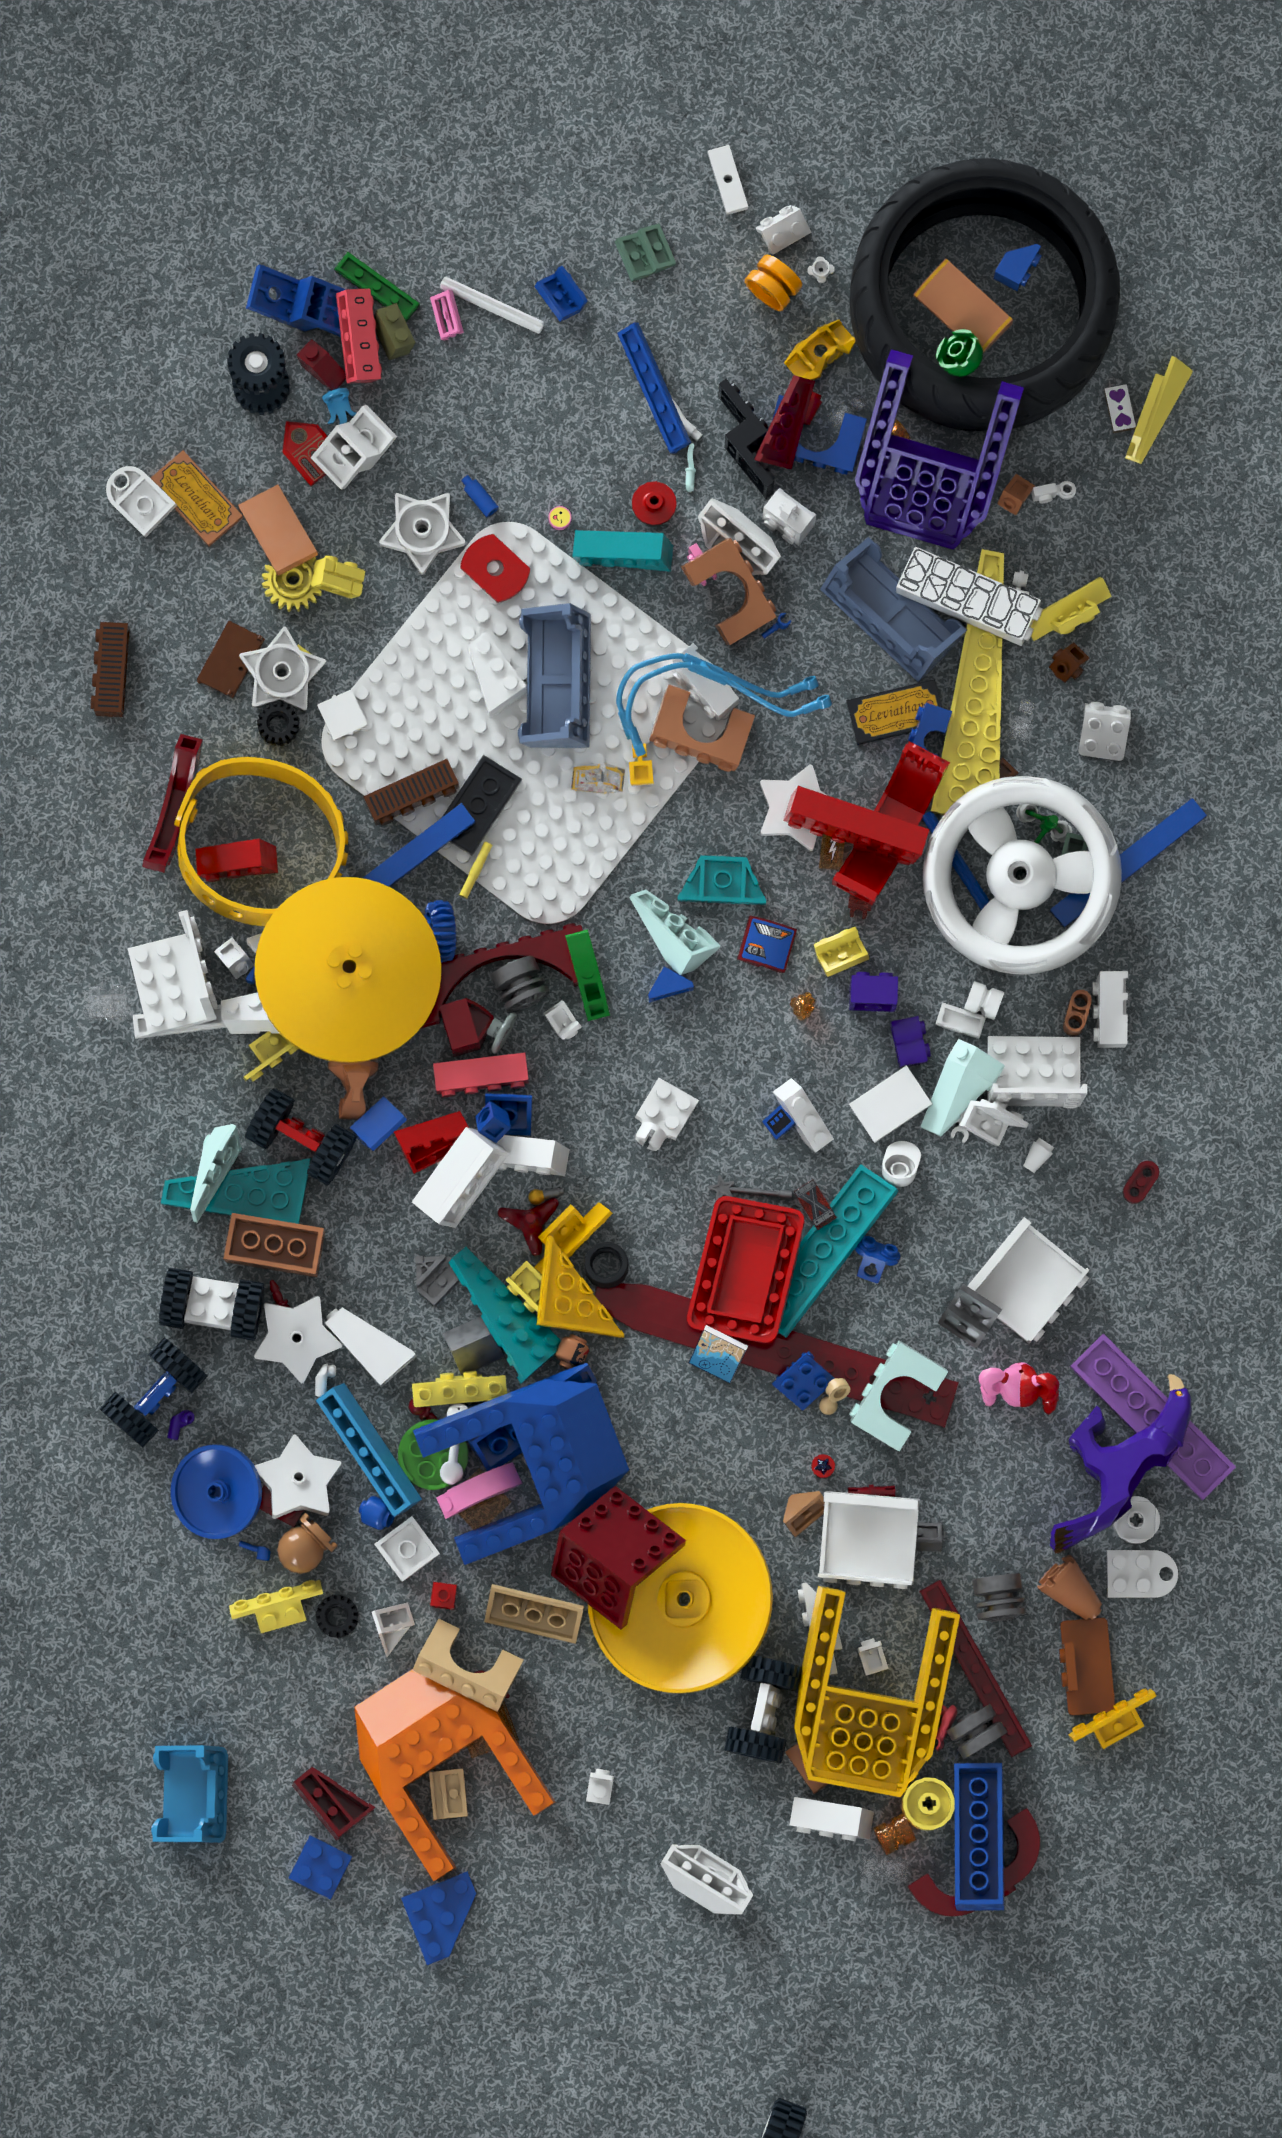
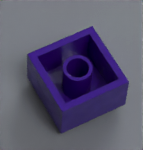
(873, 992)

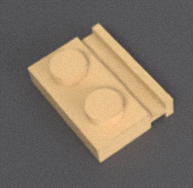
(448, 1794)

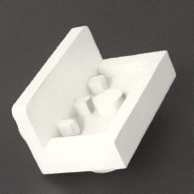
(783, 228)

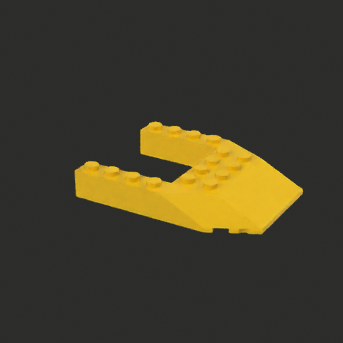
(861, 1735)

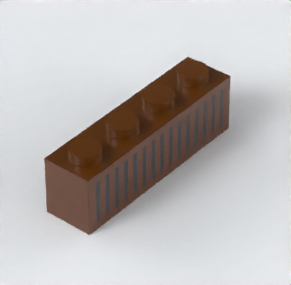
(111, 669)
(411, 792)

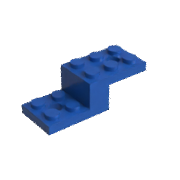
(299, 303)

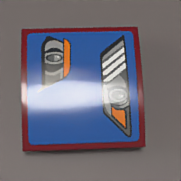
(767, 944)

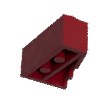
(331, 1803)

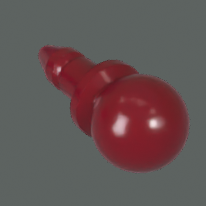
(277, 1295)
(421, 1411)

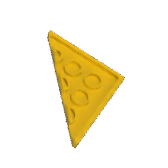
(567, 1298)

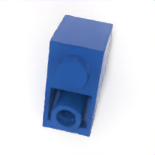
(1015, 266)

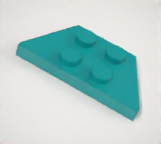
(722, 881)

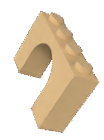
(485, 1688)

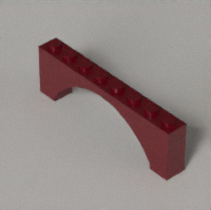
(547, 949)

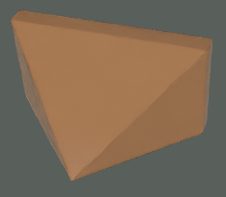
(803, 1511)

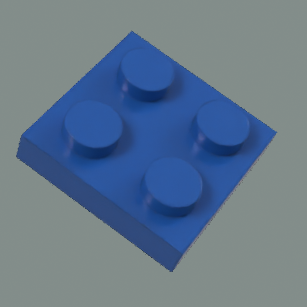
(320, 1867)

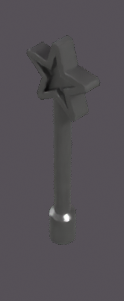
(725, 1188)

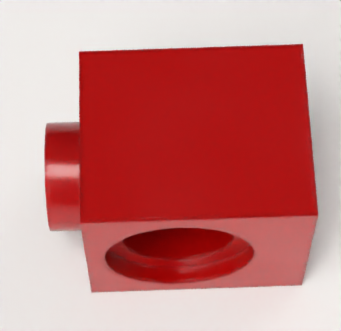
(443, 1595)

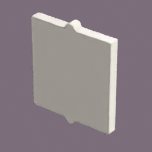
(342, 715)

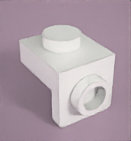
(562, 1020)
(872, 1657)

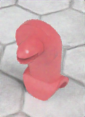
(948, 1717)

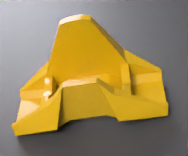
(806, 364)

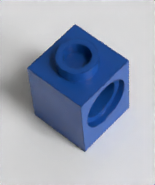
(493, 1122)

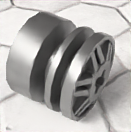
(521, 987)
(999, 1597)

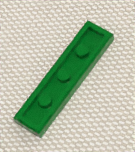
(381, 289)

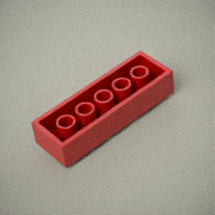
(855, 825)

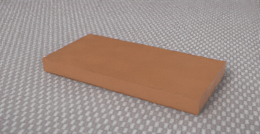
(278, 530)

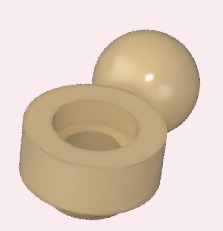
(836, 1391)

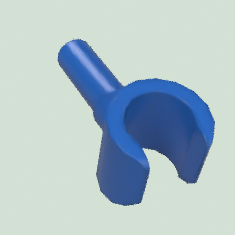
(778, 625)
(262, 1552)

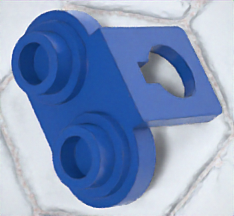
(877, 1254)

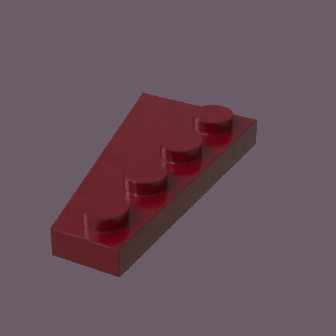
(786, 427)

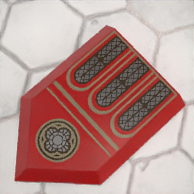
(300, 444)

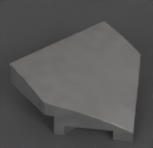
(434, 1277)

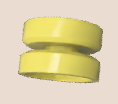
(942, 1804)

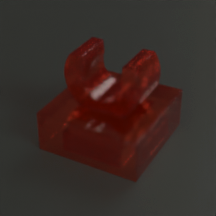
(858, 904)

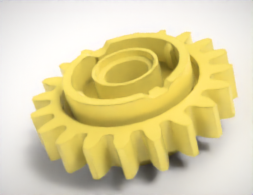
(290, 594)

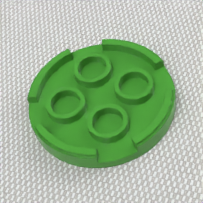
(426, 1470)

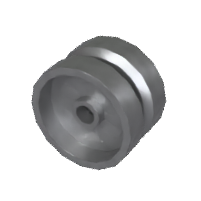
(975, 1729)

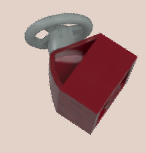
(469, 1025)

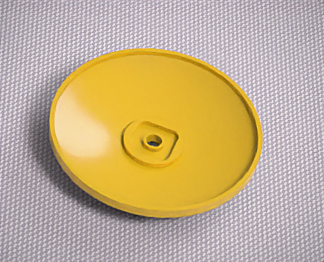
(340, 1012)
(720, 1628)

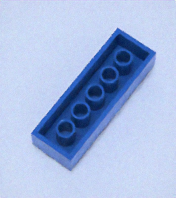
(979, 1836)

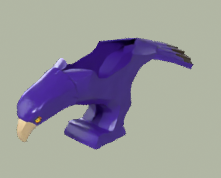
(1123, 1465)

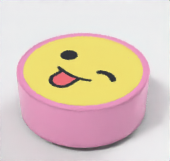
(560, 518)

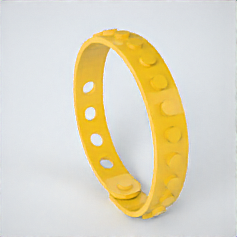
(256, 767)

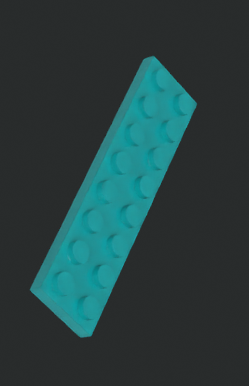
(826, 1249)

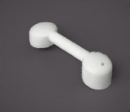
(451, 1471)

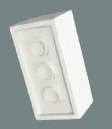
(460, 1178)

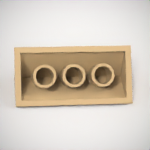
(534, 1614)

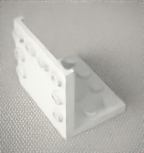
(173, 981)
(1037, 1071)

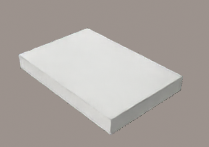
(890, 1104)

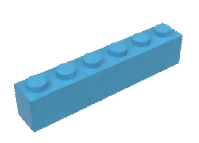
(369, 1449)

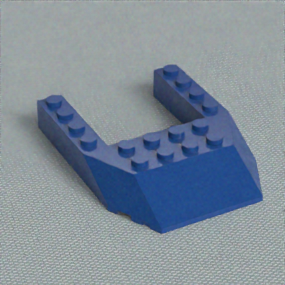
(565, 1447)

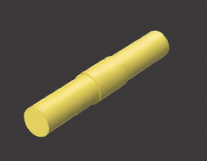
(475, 870)

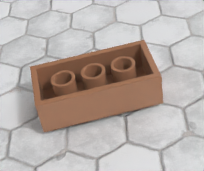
(274, 1245)

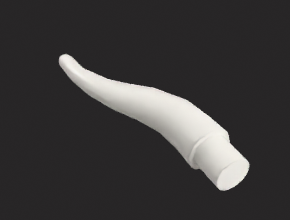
(691, 429)

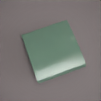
(645, 252)

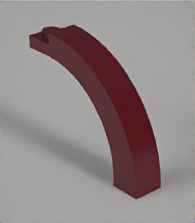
(166, 834)

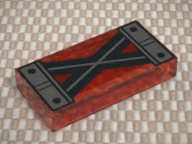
(815, 1204)

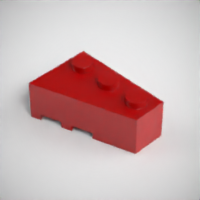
(430, 1141)

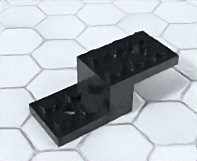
(746, 437)

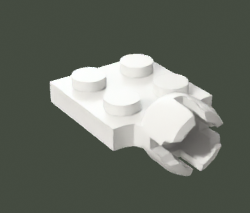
(663, 1114)

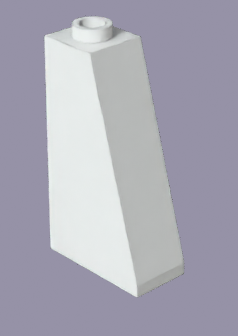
(370, 1347)

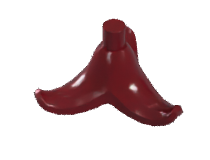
(530, 1222)

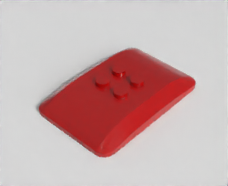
(746, 1269)

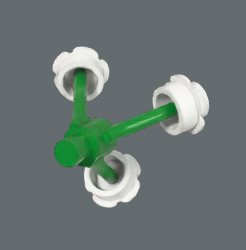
(1048, 824)

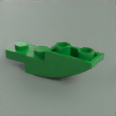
(587, 975)

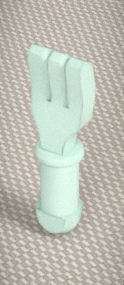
(690, 472)

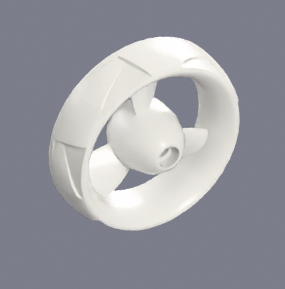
(1074, 872)

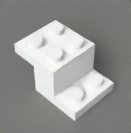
(353, 447)

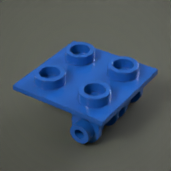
(803, 1381)

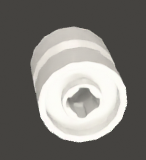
(984, 1000)

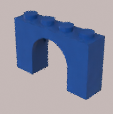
(844, 450)

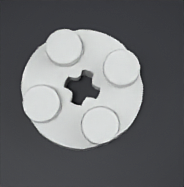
(1146, 1529)

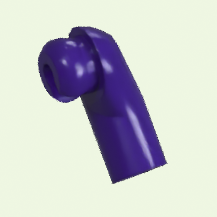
(179, 1421)

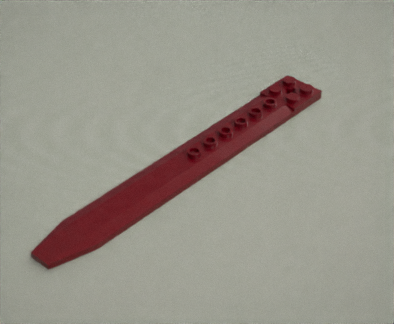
(665, 1317)

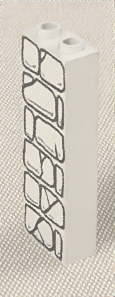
(969, 596)

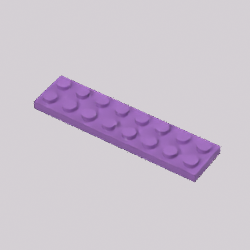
(1140, 1404)

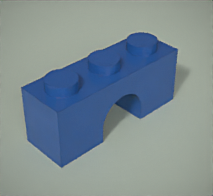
(930, 719)

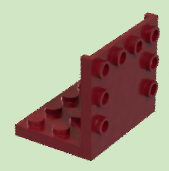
(612, 1552)

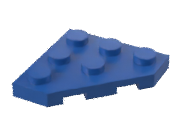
(439, 1915)

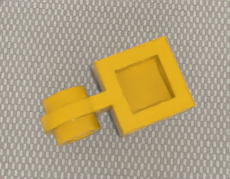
(641, 771)

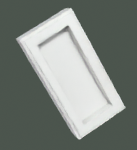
(960, 1020)

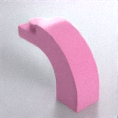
(478, 1489)

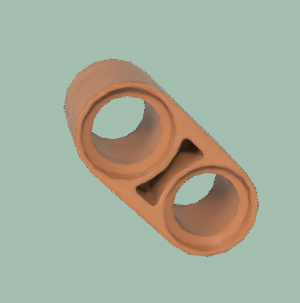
(1077, 1013)

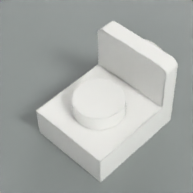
(234, 958)
(600, 1787)

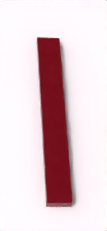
(979, 1673)

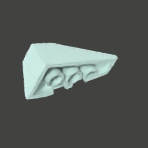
(677, 941)
(964, 1078)
(217, 1158)

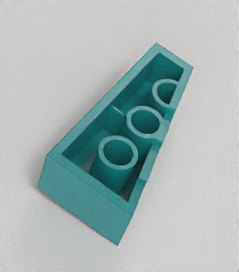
(623, 549)

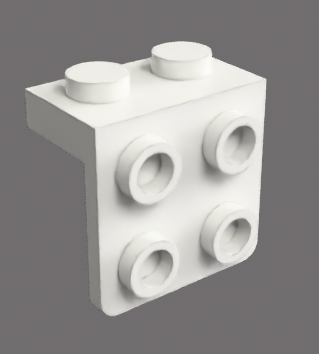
(1104, 731)
(990, 1120)

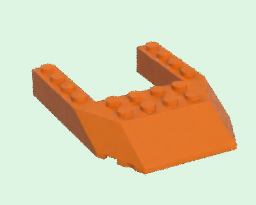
(416, 1728)

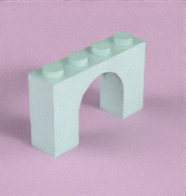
(901, 1362)

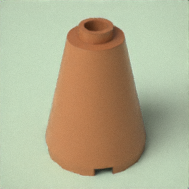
(1071, 1589)

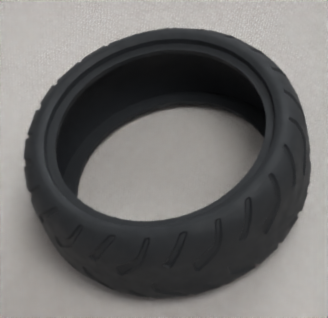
(1003, 191)

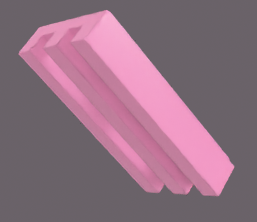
(453, 330)

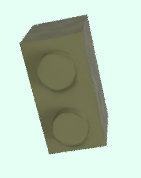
(393, 332)

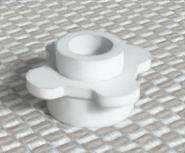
(820, 263)

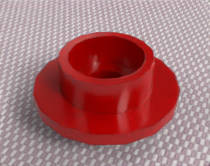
(650, 513)

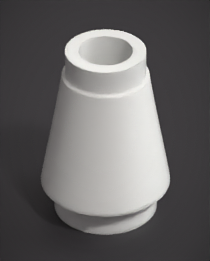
(1038, 1154)

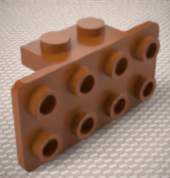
(1086, 1666)

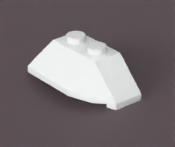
(724, 521)
(706, 1879)

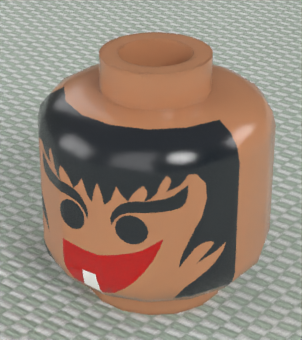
(572, 1351)

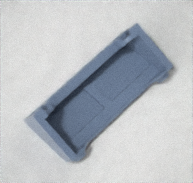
(896, 623)
(557, 677)

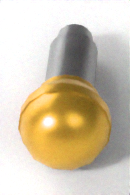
(538, 1196)

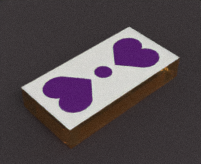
(1119, 408)

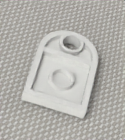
(139, 500)
(1137, 1574)

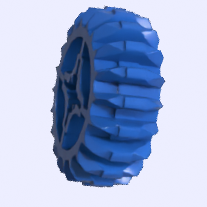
(442, 922)

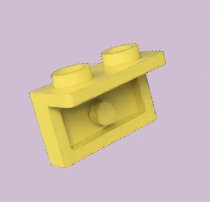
(840, 951)
(527, 1283)

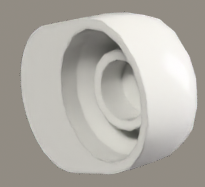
(900, 1163)

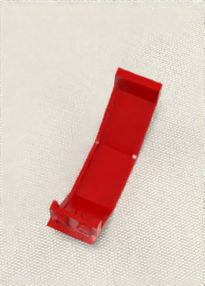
(905, 799)

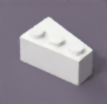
(495, 675)
(715, 697)
(1110, 1009)
(534, 1155)
(831, 1819)

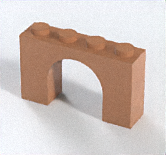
(755, 610)
(670, 733)

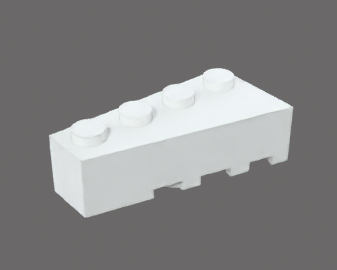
(245, 1015)

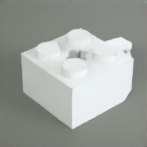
(788, 517)

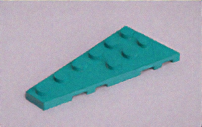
(255, 1191)
(506, 1316)

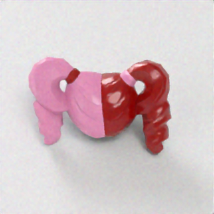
(1019, 1386)

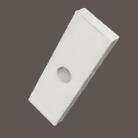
(724, 167)

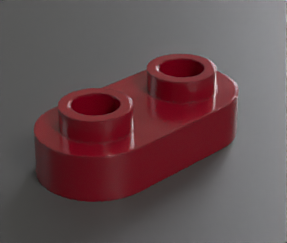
(1140, 1182)

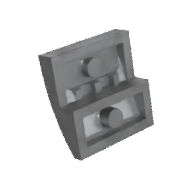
(969, 1316)

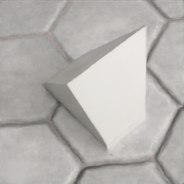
(392, 1624)

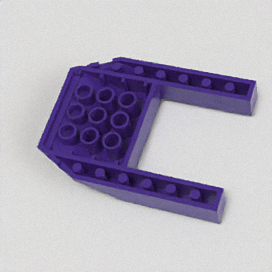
(923, 487)

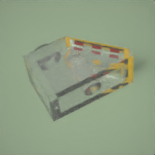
(598, 778)

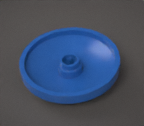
(216, 1491)

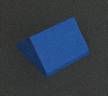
(519, 1111)
(378, 1124)

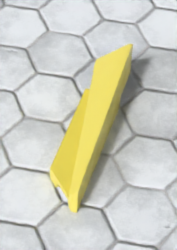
(1157, 407)

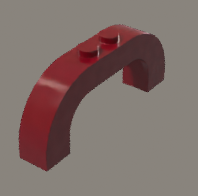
(1028, 1849)

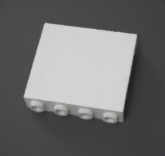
(1029, 1281)
(869, 1539)

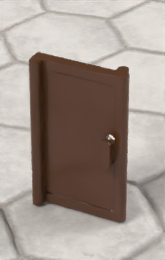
(224, 668)

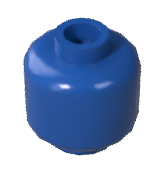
(375, 1513)

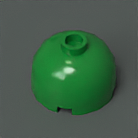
(960, 353)

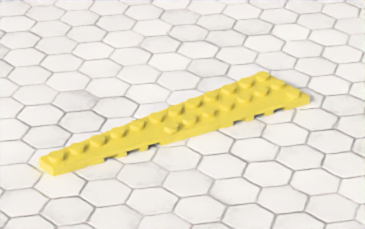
(974, 725)

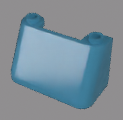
(192, 1794)

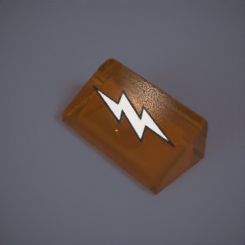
(831, 854)

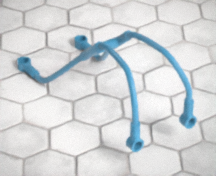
(716, 674)

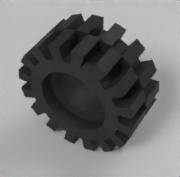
(274, 711)
(351, 1616)

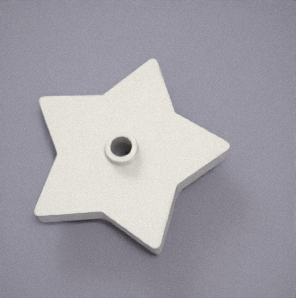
(418, 514)
(285, 655)
(777, 797)
(283, 1324)
(295, 1495)

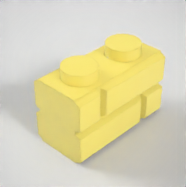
(338, 577)

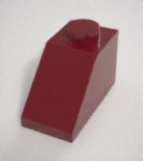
(321, 365)

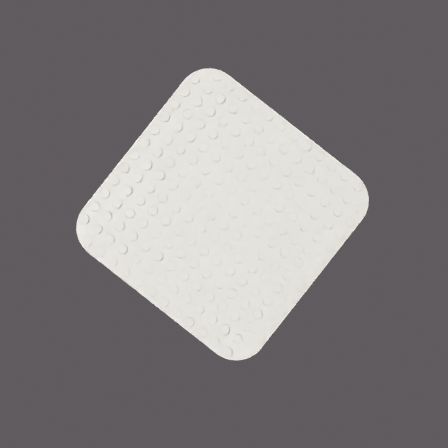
(428, 707)

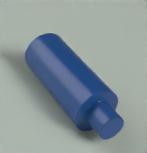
(479, 496)

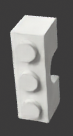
(802, 1111)

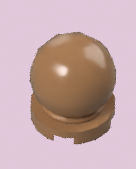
(303, 1547)

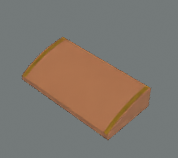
(962, 304)

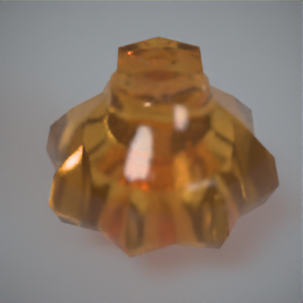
(803, 1005)

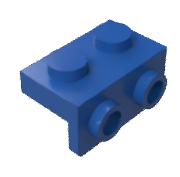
(561, 294)

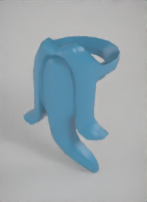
(338, 404)

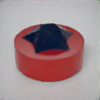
(823, 1466)

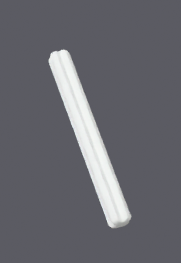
(492, 305)

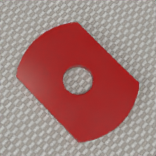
(491, 549)

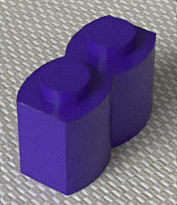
(909, 1041)

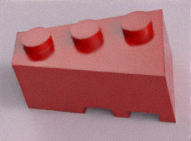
(236, 860)

